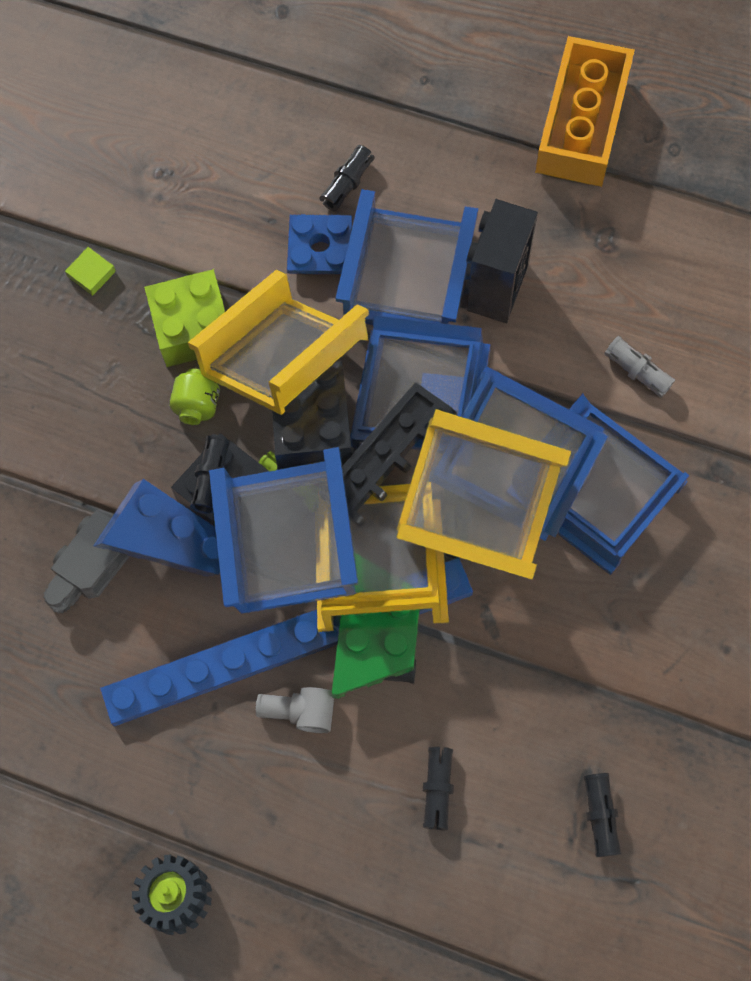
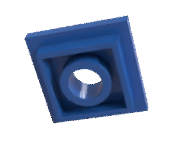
(310, 229)

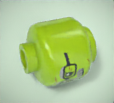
(194, 397)

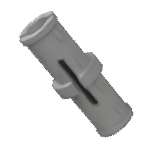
(639, 366)

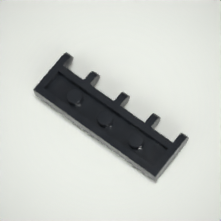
(387, 447)

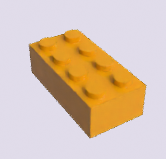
(584, 111)

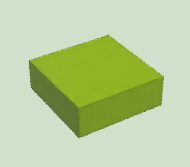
(90, 271)

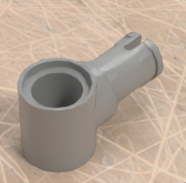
(308, 710)

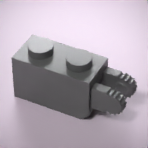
(81, 567)

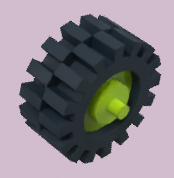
(171, 895)

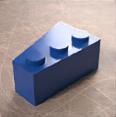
(161, 531)

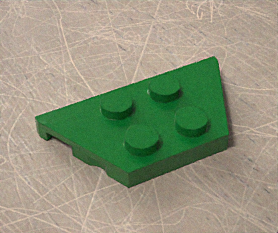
(374, 648)

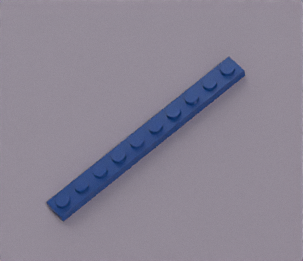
(237, 660)

